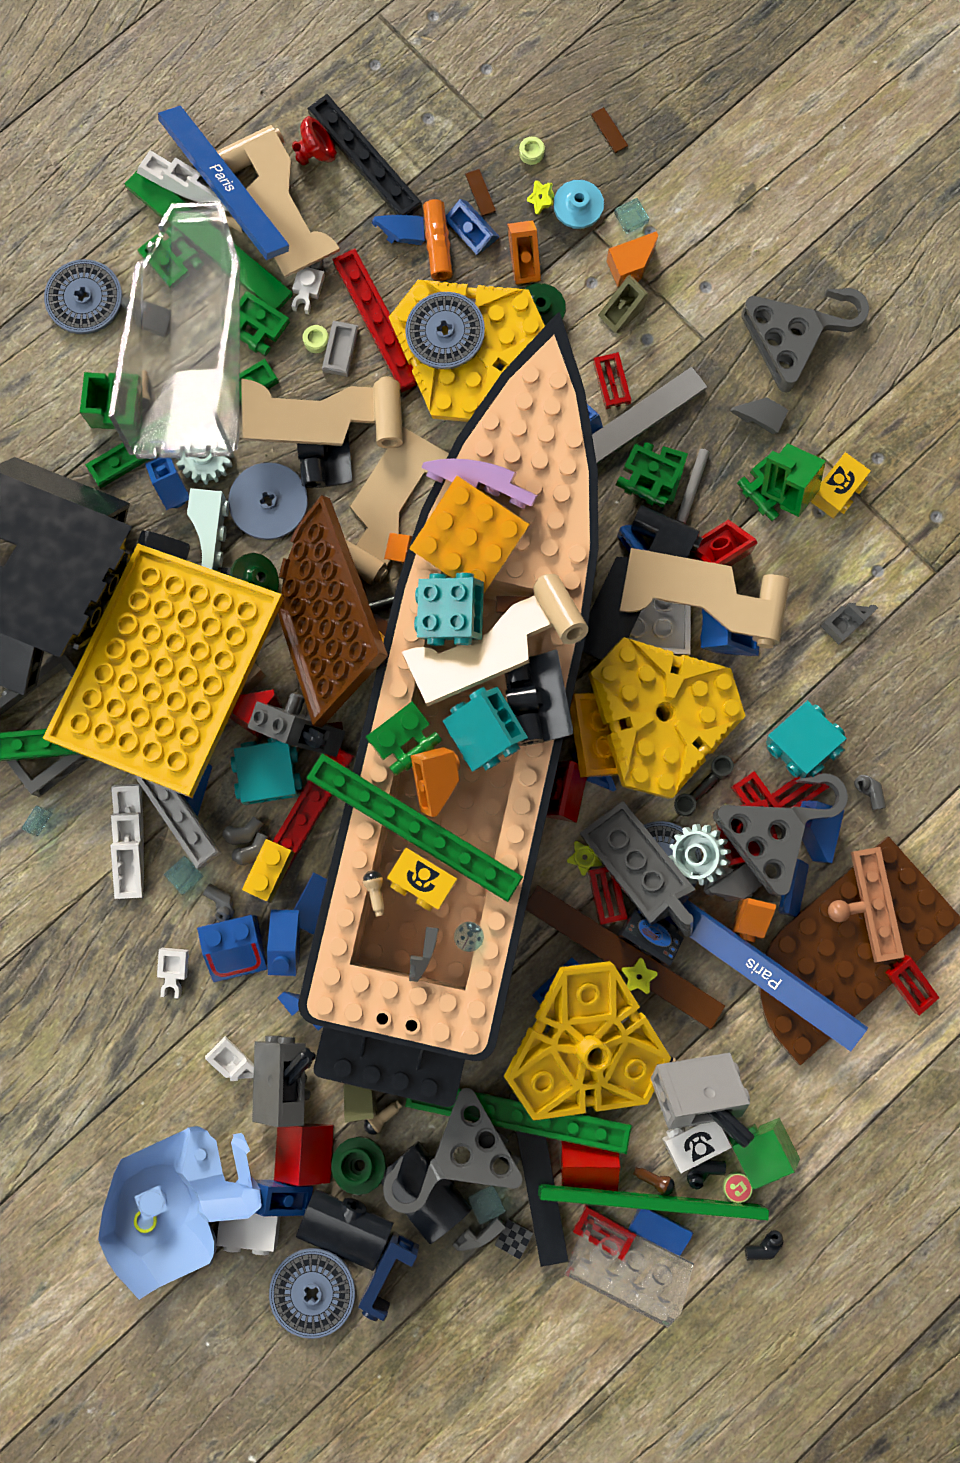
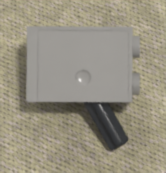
(702, 1093)

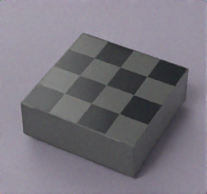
(514, 1239)

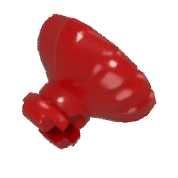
(314, 143)

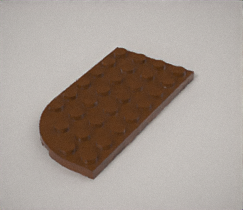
(326, 615)
(839, 956)

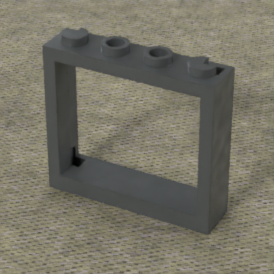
(66, 764)

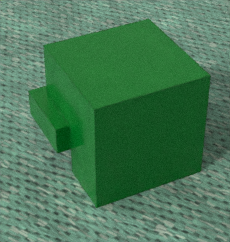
(96, 399)
(792, 478)
(768, 1155)

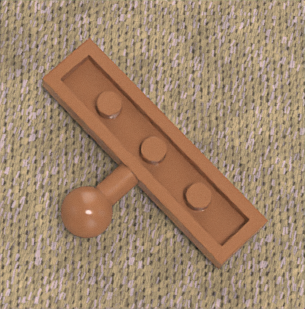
(875, 904)

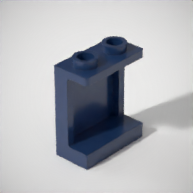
(397, 1248)

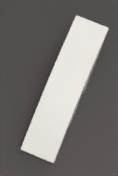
(177, 178)
(128, 841)

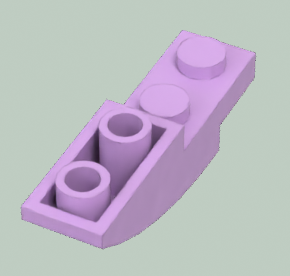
(495, 478)

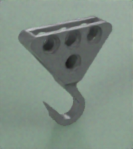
(810, 323)
(791, 821)
(477, 1168)

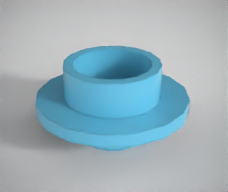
(578, 214)

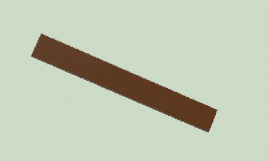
(622, 954)

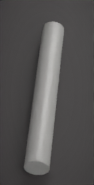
(692, 485)

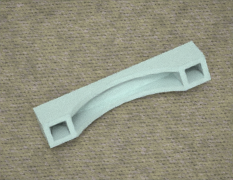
(207, 513)

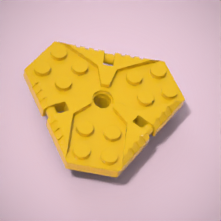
(510, 326)
(696, 706)
(586, 1014)

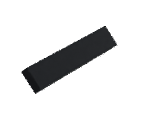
(364, 157)
(544, 1213)

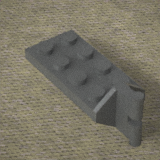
(640, 867)

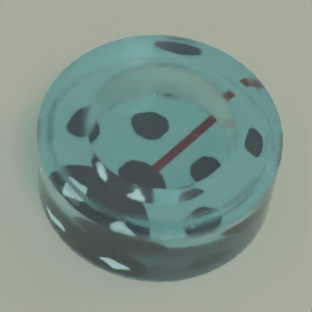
(468, 936)

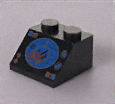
(655, 940)

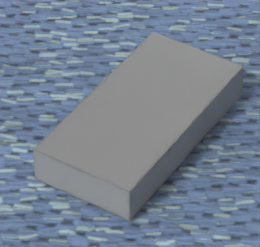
(340, 348)

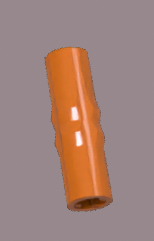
(437, 240)

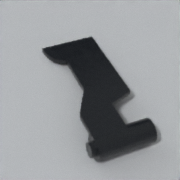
(605, 621)

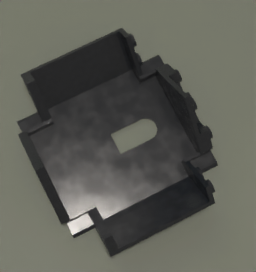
(60, 570)

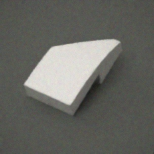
(230, 1061)

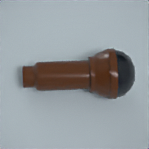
(664, 1184)

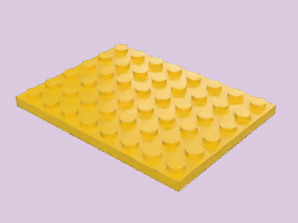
(164, 669)

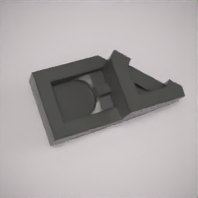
(763, 412)
(846, 620)
(419, 963)
(470, 1240)

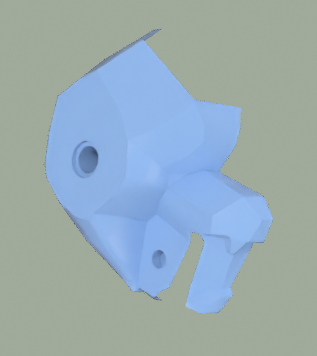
(186, 1191)

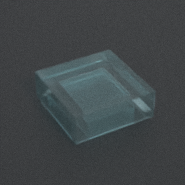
(631, 215)
(37, 820)
(183, 875)
(486, 1204)

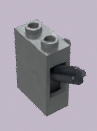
(294, 728)
(280, 1081)

